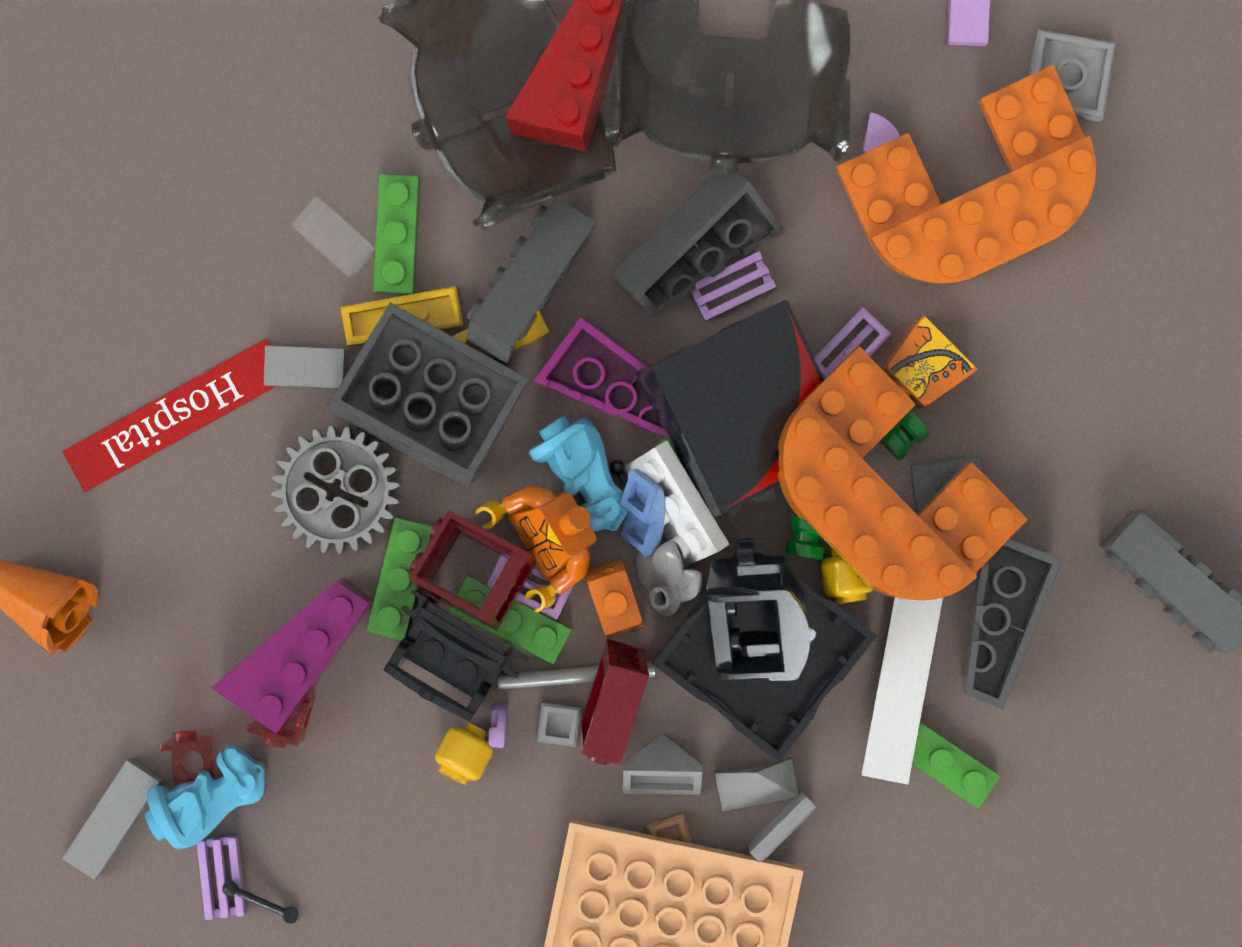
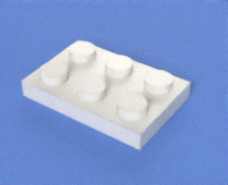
(686, 514)

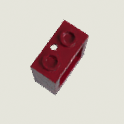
(504, 590)
(613, 702)

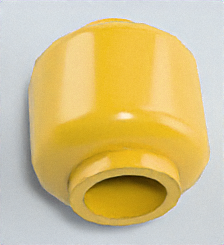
(841, 580)
(464, 753)

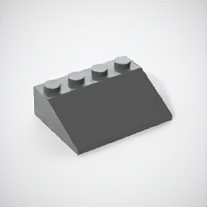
(428, 395)

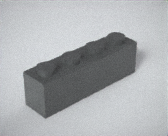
(696, 241)
(1176, 581)

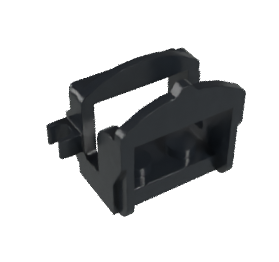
(793, 629)
(451, 653)

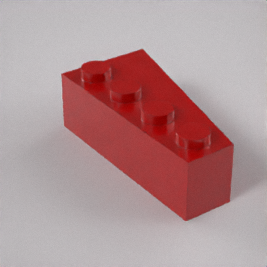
(570, 78)

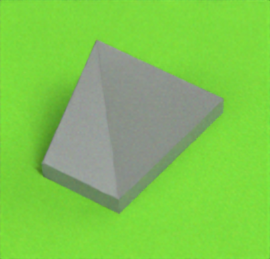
(662, 769)
(756, 784)

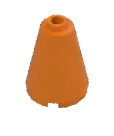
(46, 604)

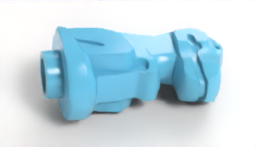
(581, 463)
(197, 807)

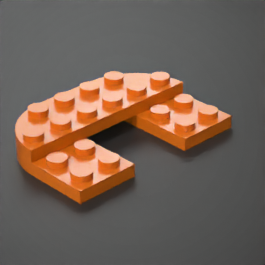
(1033, 204)
(861, 514)

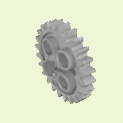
(322, 521)

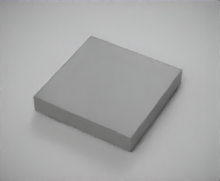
(1082, 67)

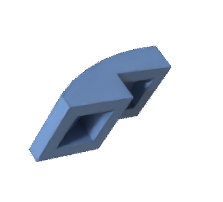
(645, 512)

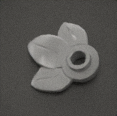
(665, 577)

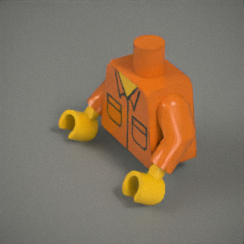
(553, 533)

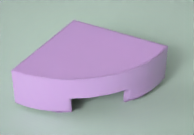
(878, 132)
(498, 728)

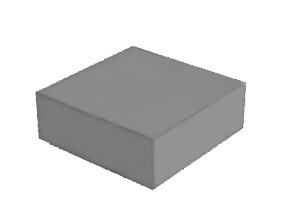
(558, 724)

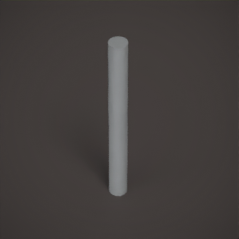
(554, 677)

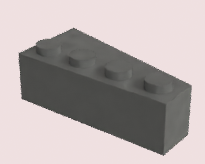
(528, 280)
(1004, 616)

